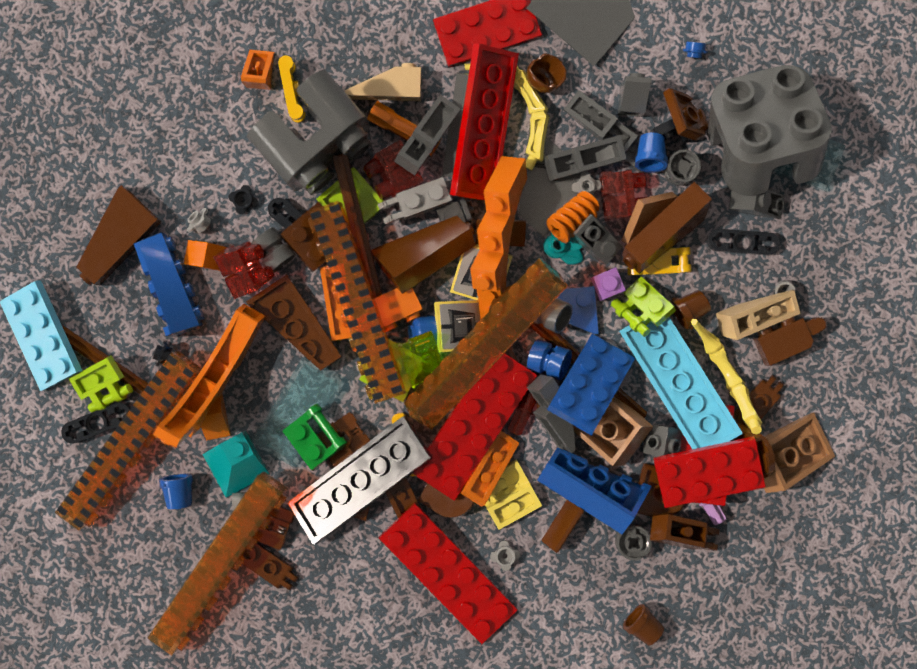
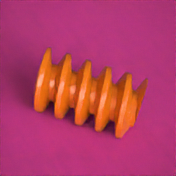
(572, 215)

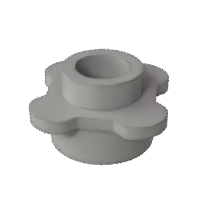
(585, 178)
(198, 221)
(505, 563)

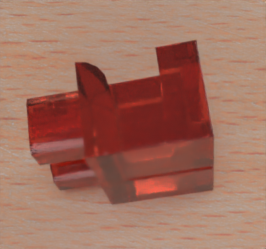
(395, 177)
(622, 184)
(243, 268)

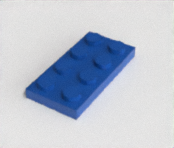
(591, 384)

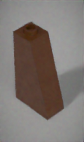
(667, 228)
(113, 241)
(423, 252)

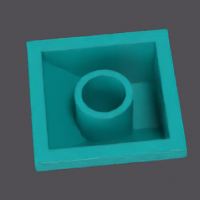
(235, 463)

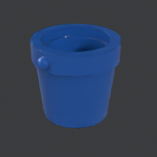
(651, 153)
(177, 490)

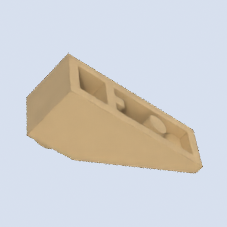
(392, 85)
(757, 314)

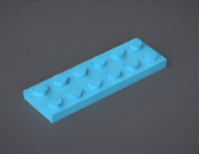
(682, 385)

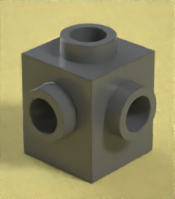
(662, 441)

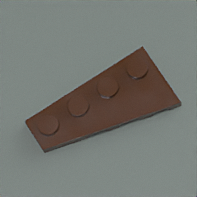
(295, 321)

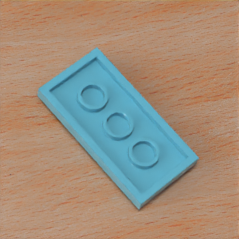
(40, 335)

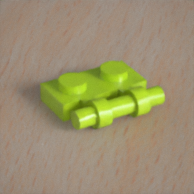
(648, 301)
(97, 377)

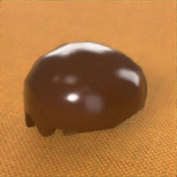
(550, 65)

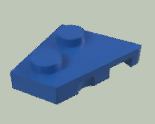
(584, 308)

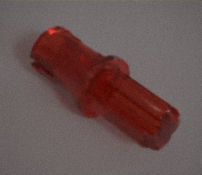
(522, 414)

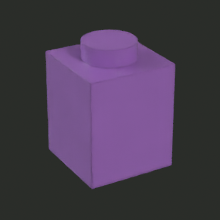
(608, 284)

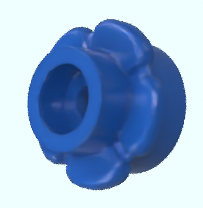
(695, 49)

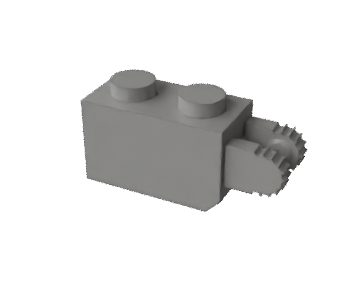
(417, 200)

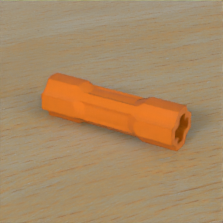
(389, 120)

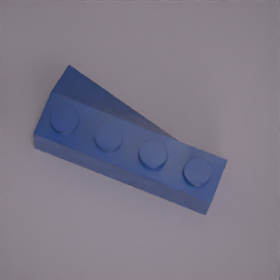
(169, 285)
(594, 489)

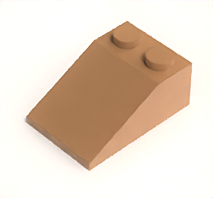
(617, 433)
(798, 452)

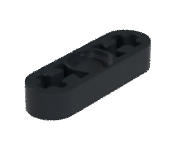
(762, 236)
(81, 436)

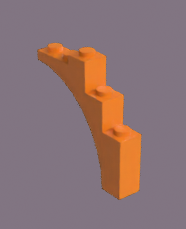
(495, 230)
(211, 381)

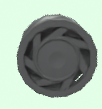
(633, 542)

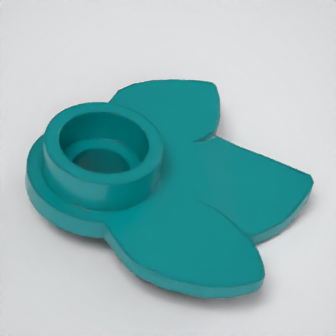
(568, 252)

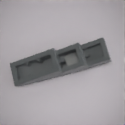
(602, 124)
(454, 128)

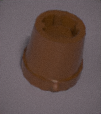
(690, 307)
(643, 625)

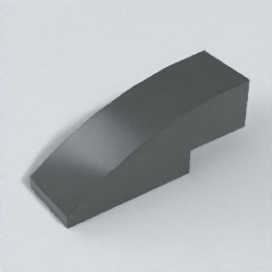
(427, 135)
(584, 158)
(561, 431)

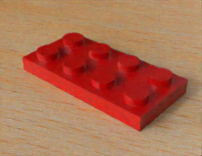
(488, 23)
(709, 472)

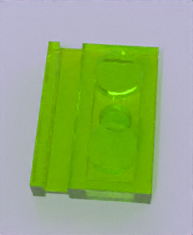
(419, 357)

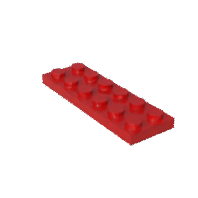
(483, 119)
(475, 426)
(448, 573)

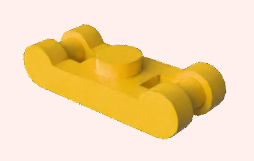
(287, 68)
(663, 264)

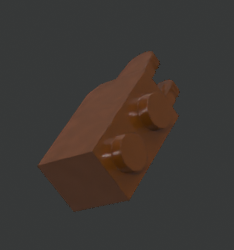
(788, 339)
(682, 532)

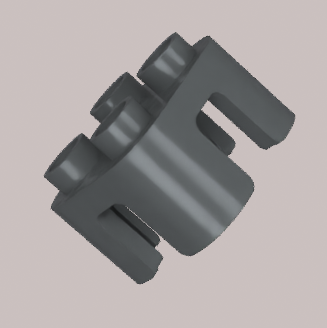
(768, 123)
(307, 162)

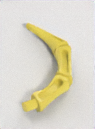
(538, 119)
(734, 383)

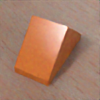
(258, 70)
(201, 254)
(216, 421)

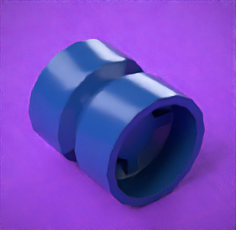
(549, 359)

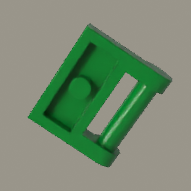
(309, 443)

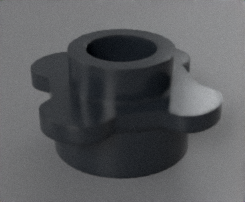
(236, 196)
(161, 353)

